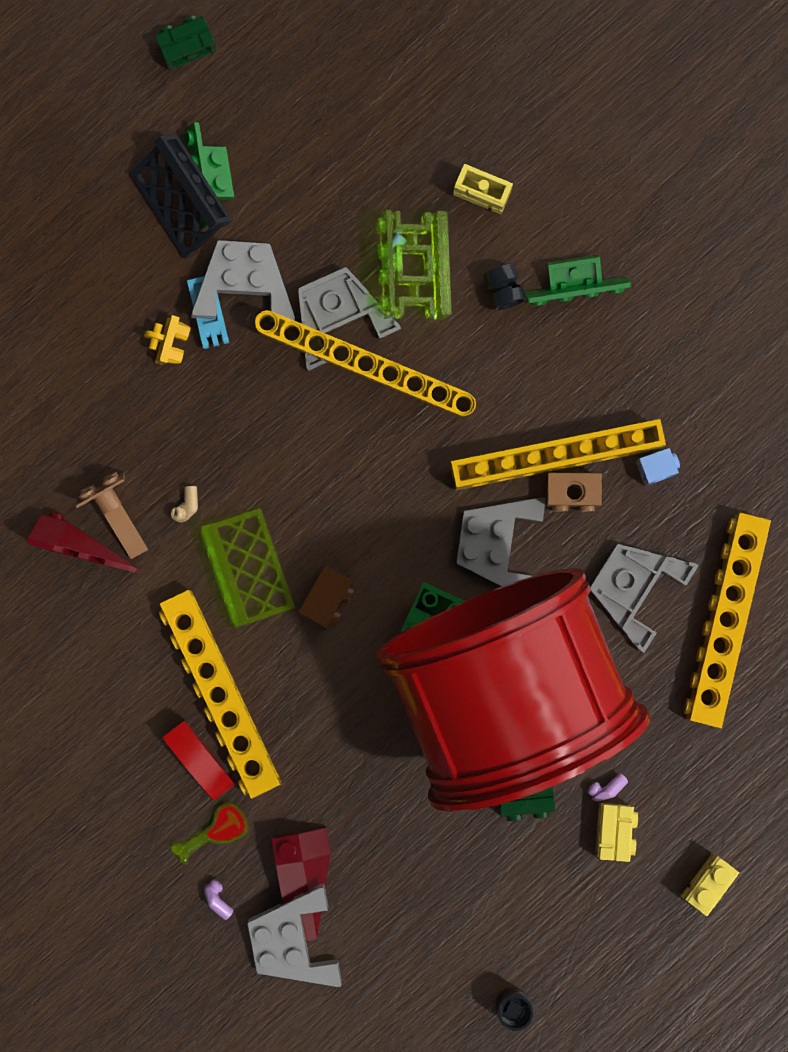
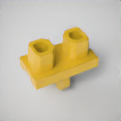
(172, 330)

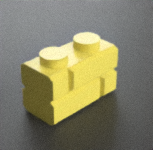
(482, 189)
(615, 832)
(710, 884)

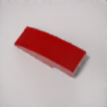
(198, 760)

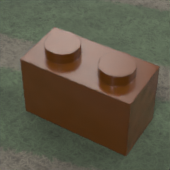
(326, 597)

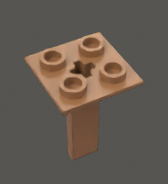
(114, 512)

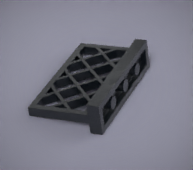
(191, 184)

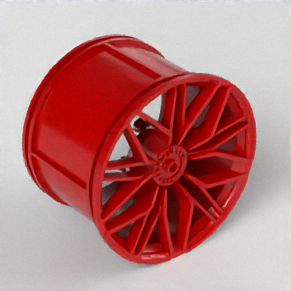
(512, 692)

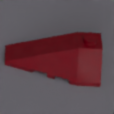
(301, 865)

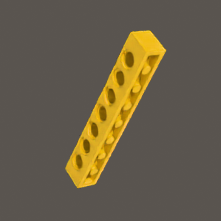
(557, 454)
(756, 531)
(187, 605)

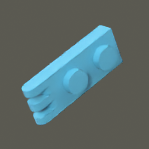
(208, 327)

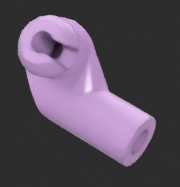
(609, 791)
(214, 902)

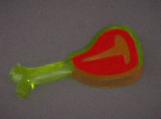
(227, 826)

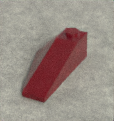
(64, 538)

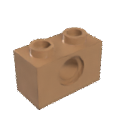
(588, 484)

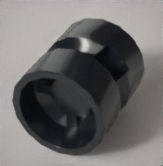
(504, 285)
(514, 1009)

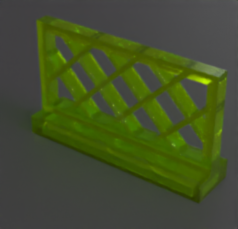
(225, 577)

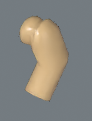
(188, 507)

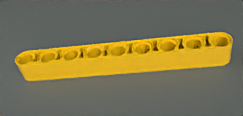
(355, 354)

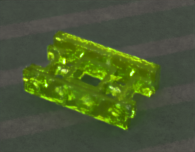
(434, 259)

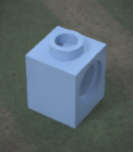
(658, 466)

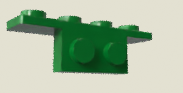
(212, 163)
(576, 278)

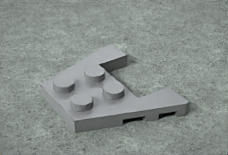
(242, 270)
(336, 302)
(488, 538)
(626, 583)
(281, 942)

